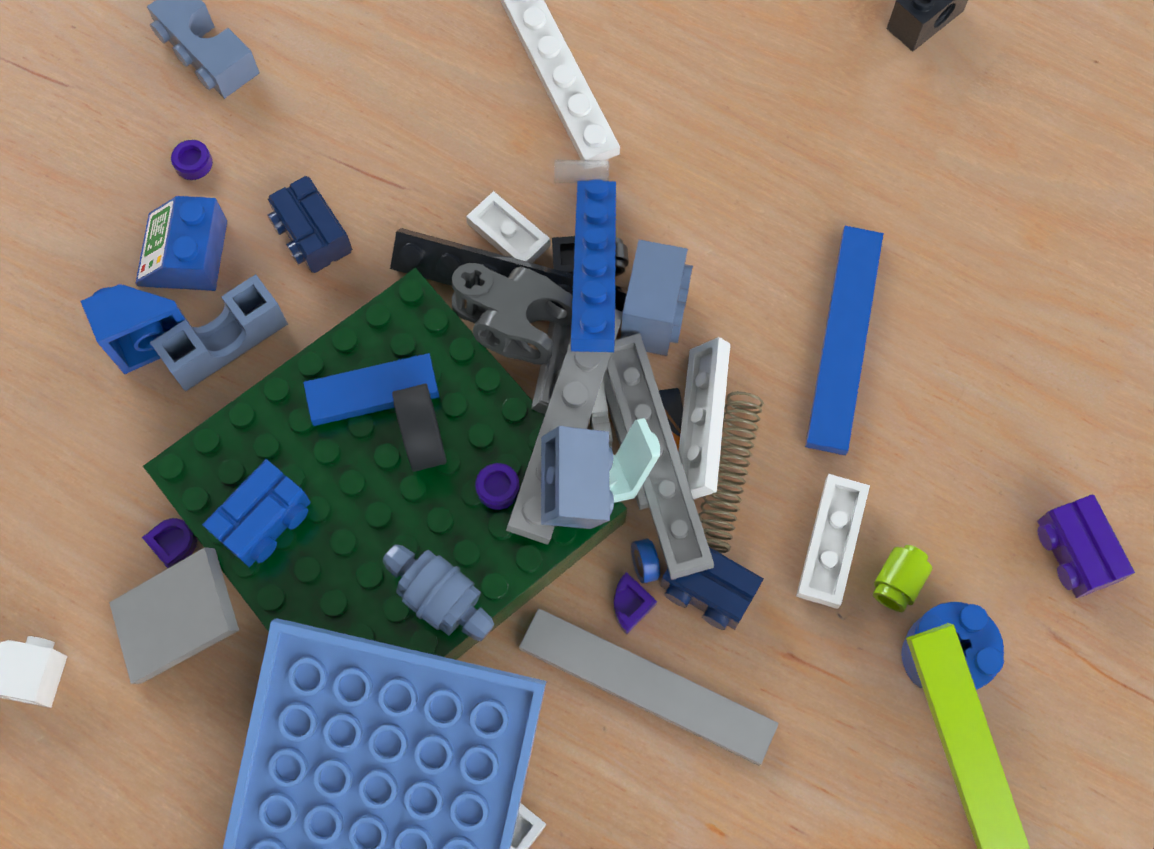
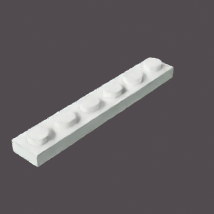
(562, 79)

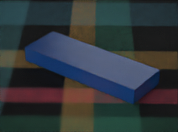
(366, 389)

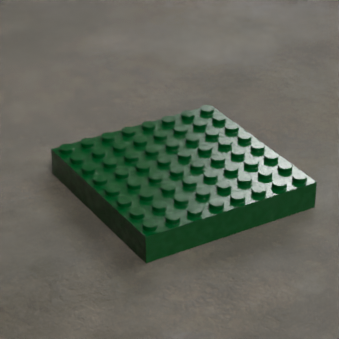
(362, 483)

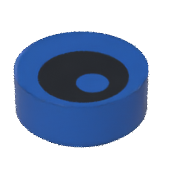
(645, 560)

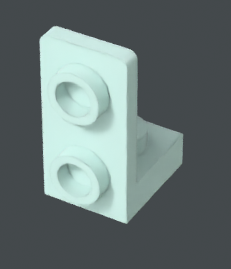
(633, 461)

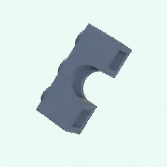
(219, 61)
(200, 351)

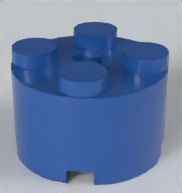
(977, 635)

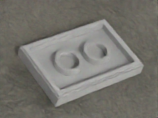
(173, 616)

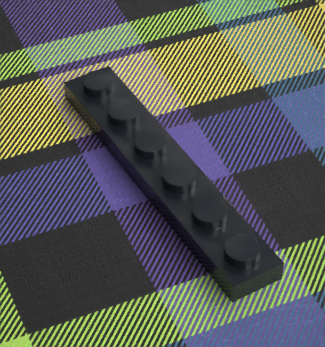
(439, 258)

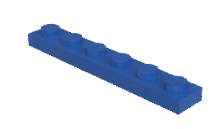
(594, 268)

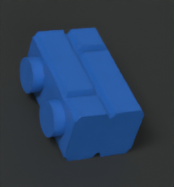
(258, 514)

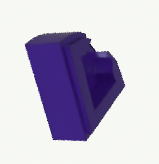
(631, 603)

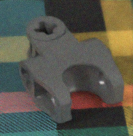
(507, 307)

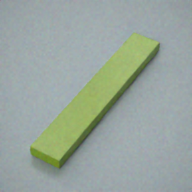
(966, 739)

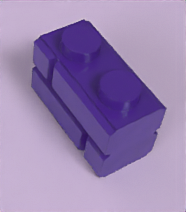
(1084, 546)

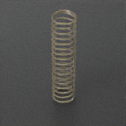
(731, 474)

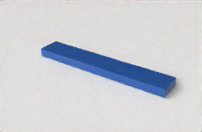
(844, 341)

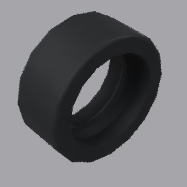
(419, 427)

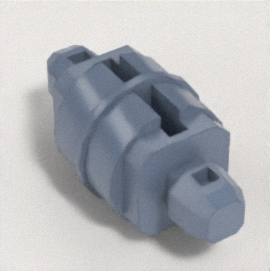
(438, 592)

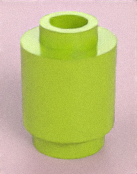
(902, 577)

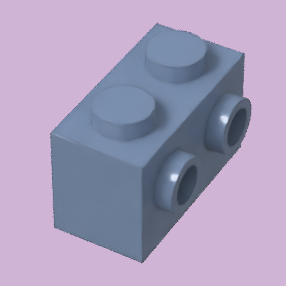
(576, 477)

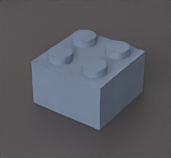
(656, 295)

